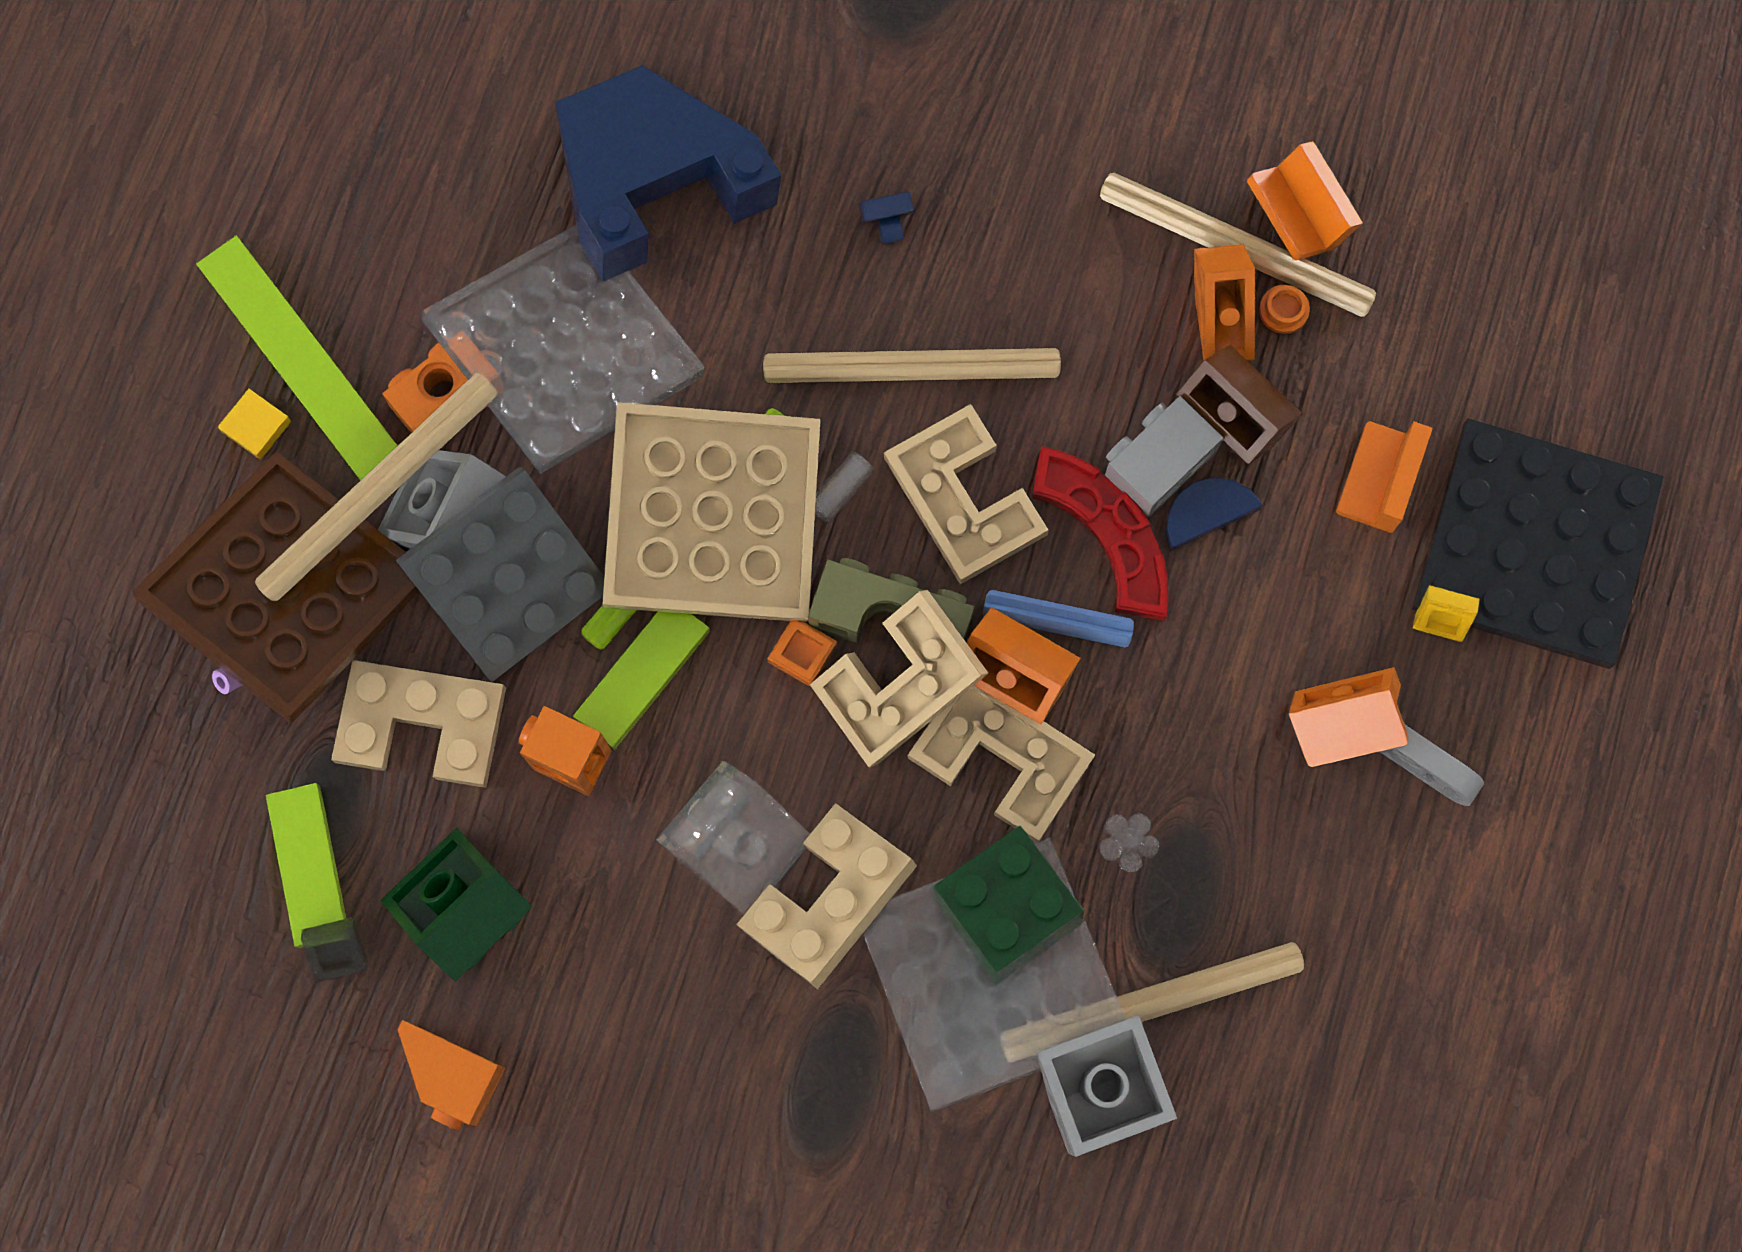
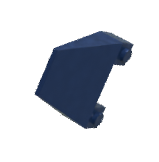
(643, 141)

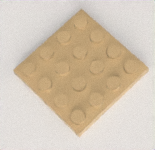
(711, 512)

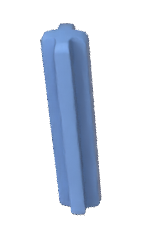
(1062, 618)

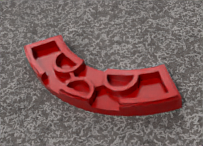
(1116, 524)

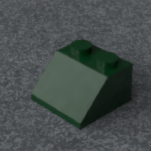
(455, 905)

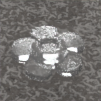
(1128, 841)

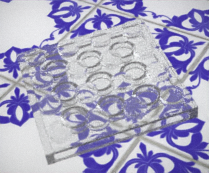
(561, 347)
(959, 1023)

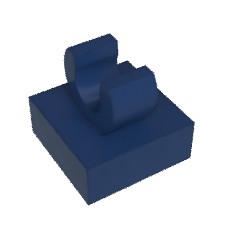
(887, 212)

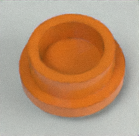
(1284, 309)

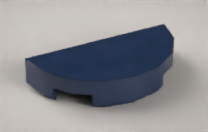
(1206, 508)

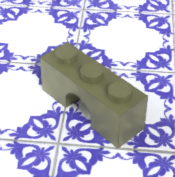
(853, 595)

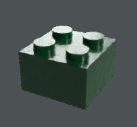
(1008, 904)

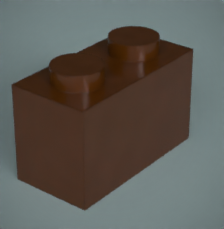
(1239, 403)

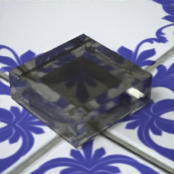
(334, 949)

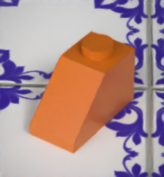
(1225, 299)
(449, 1076)

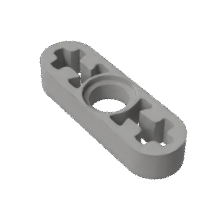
(1437, 768)

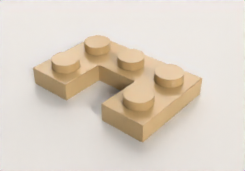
(927, 474)
(939, 674)
(459, 706)
(1047, 758)
(866, 880)

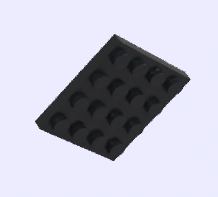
(1542, 541)

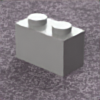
(1162, 455)

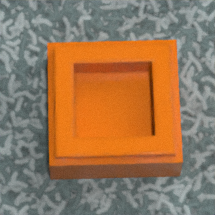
(802, 651)

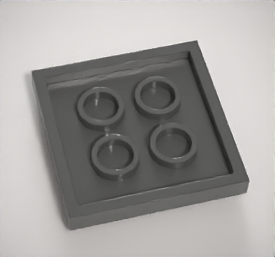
(504, 574)

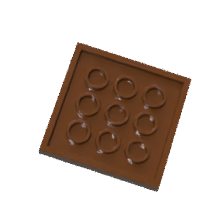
(313, 632)

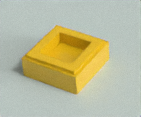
(254, 424)
(1446, 613)

